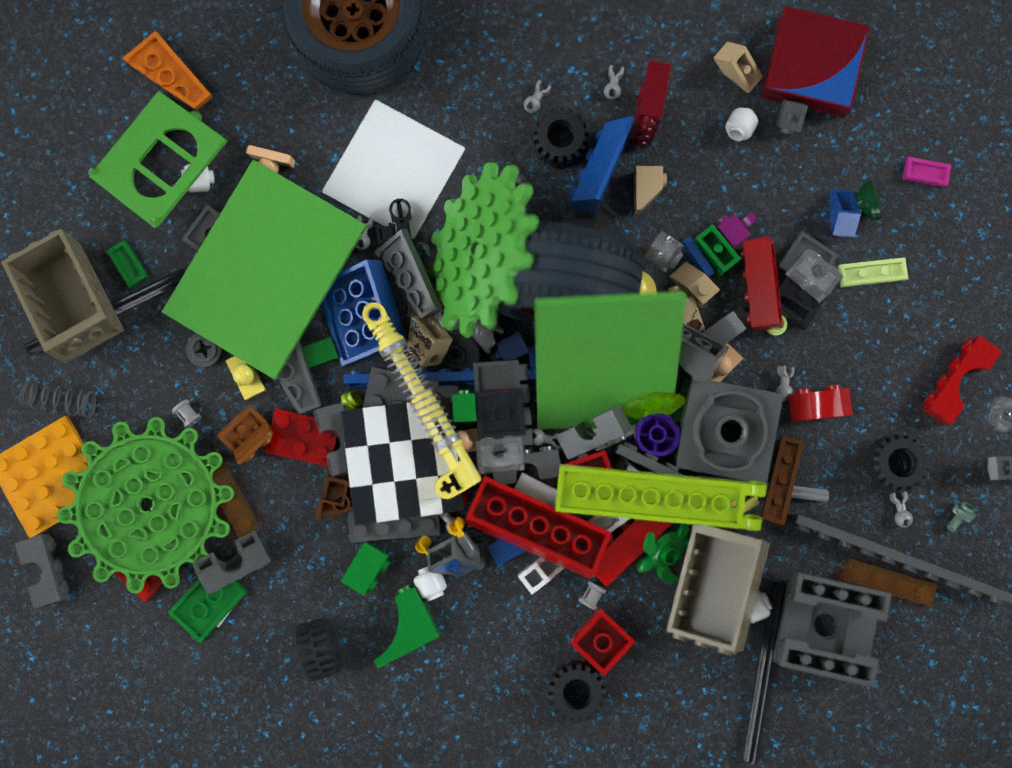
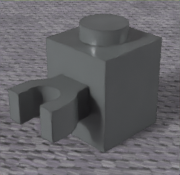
(791, 116)

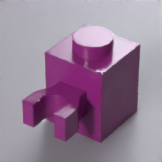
(735, 230)

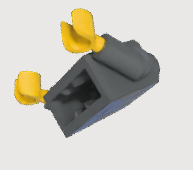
(454, 556)

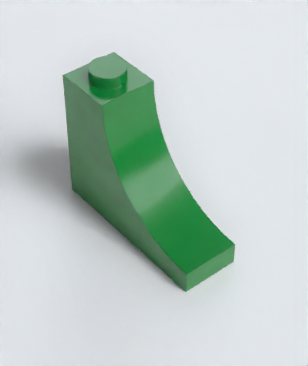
(414, 627)

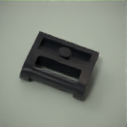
(799, 297)

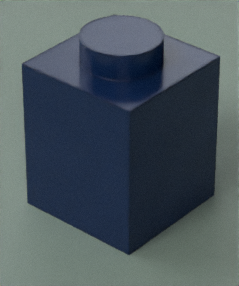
(511, 348)

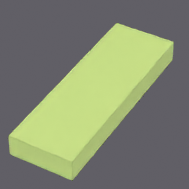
(873, 272)

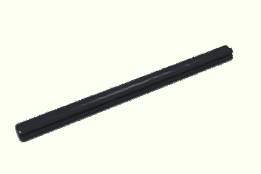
(128, 300)
(764, 674)

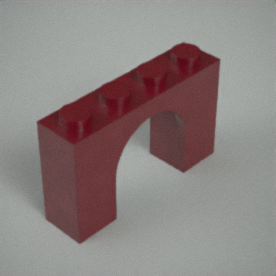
(650, 103)

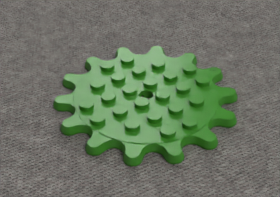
(482, 248)
(111, 497)

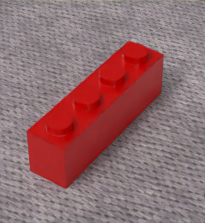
(762, 284)
(626, 547)

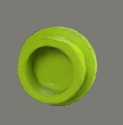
(351, 400)

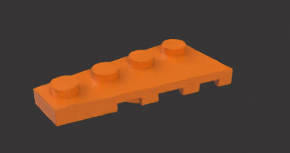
(166, 69)

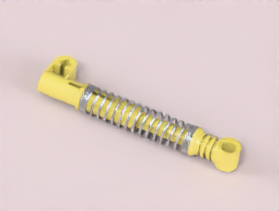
(425, 404)

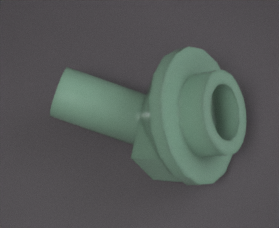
(963, 512)

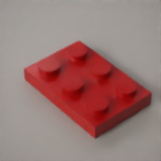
(299, 438)

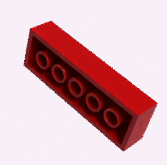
(538, 528)

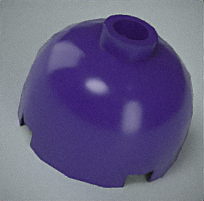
(656, 435)

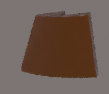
(335, 497)

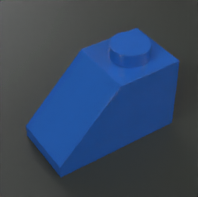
(843, 213)

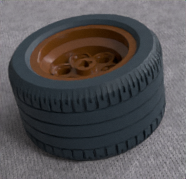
(351, 62)
(574, 264)

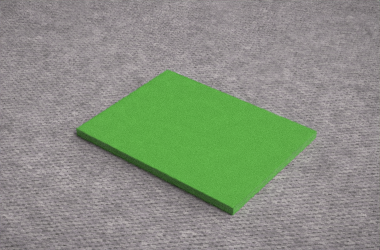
(264, 269)
(604, 353)

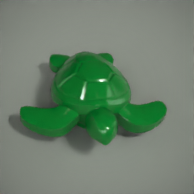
(664, 552)

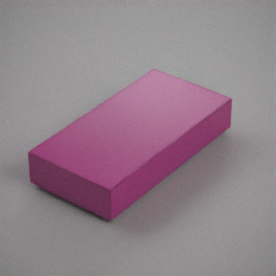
(926, 172)

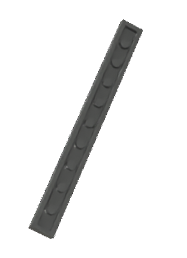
(910, 563)

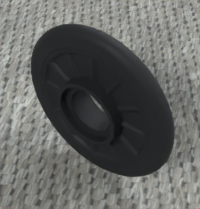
(470, 352)

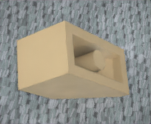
(738, 65)
(647, 185)
(694, 283)

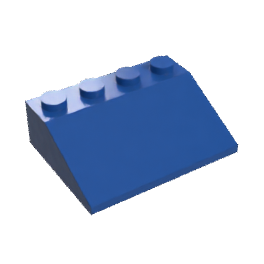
(601, 165)
(345, 305)

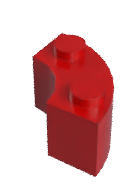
(820, 404)

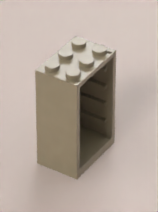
(62, 296)
(718, 589)

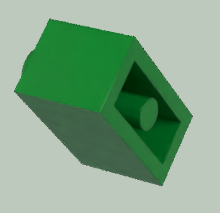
(716, 250)
(464, 407)
(365, 568)

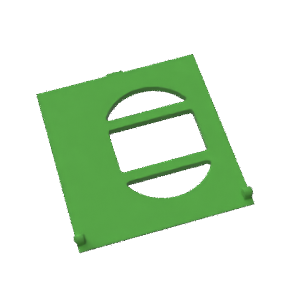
(117, 168)

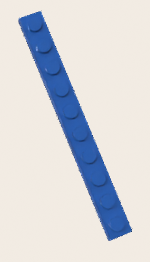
(446, 377)

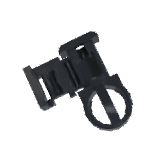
(401, 222)

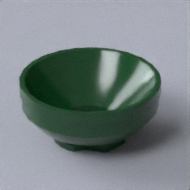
(868, 201)

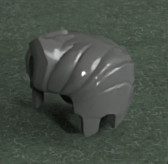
(485, 336)

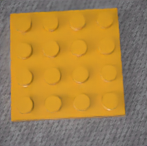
(34, 473)

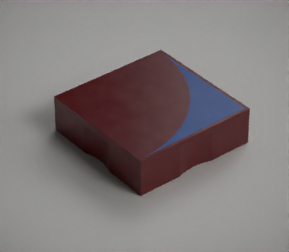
(815, 61)

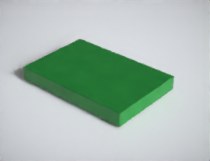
(203, 612)

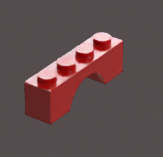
(945, 402)

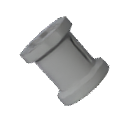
(186, 413)
(592, 595)

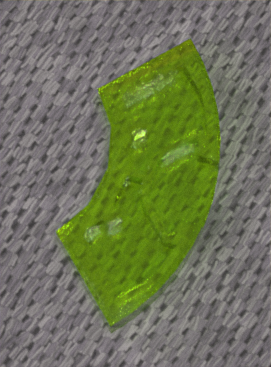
(651, 404)

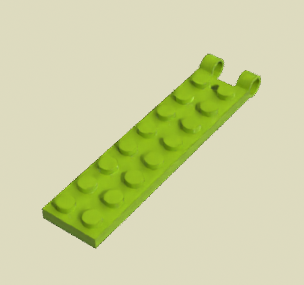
(657, 497)

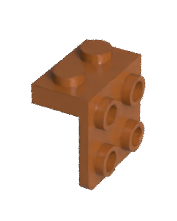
(246, 434)

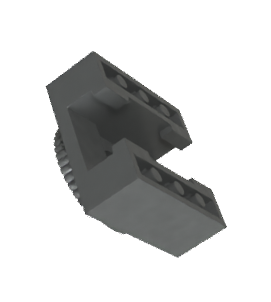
(700, 424)
(845, 650)

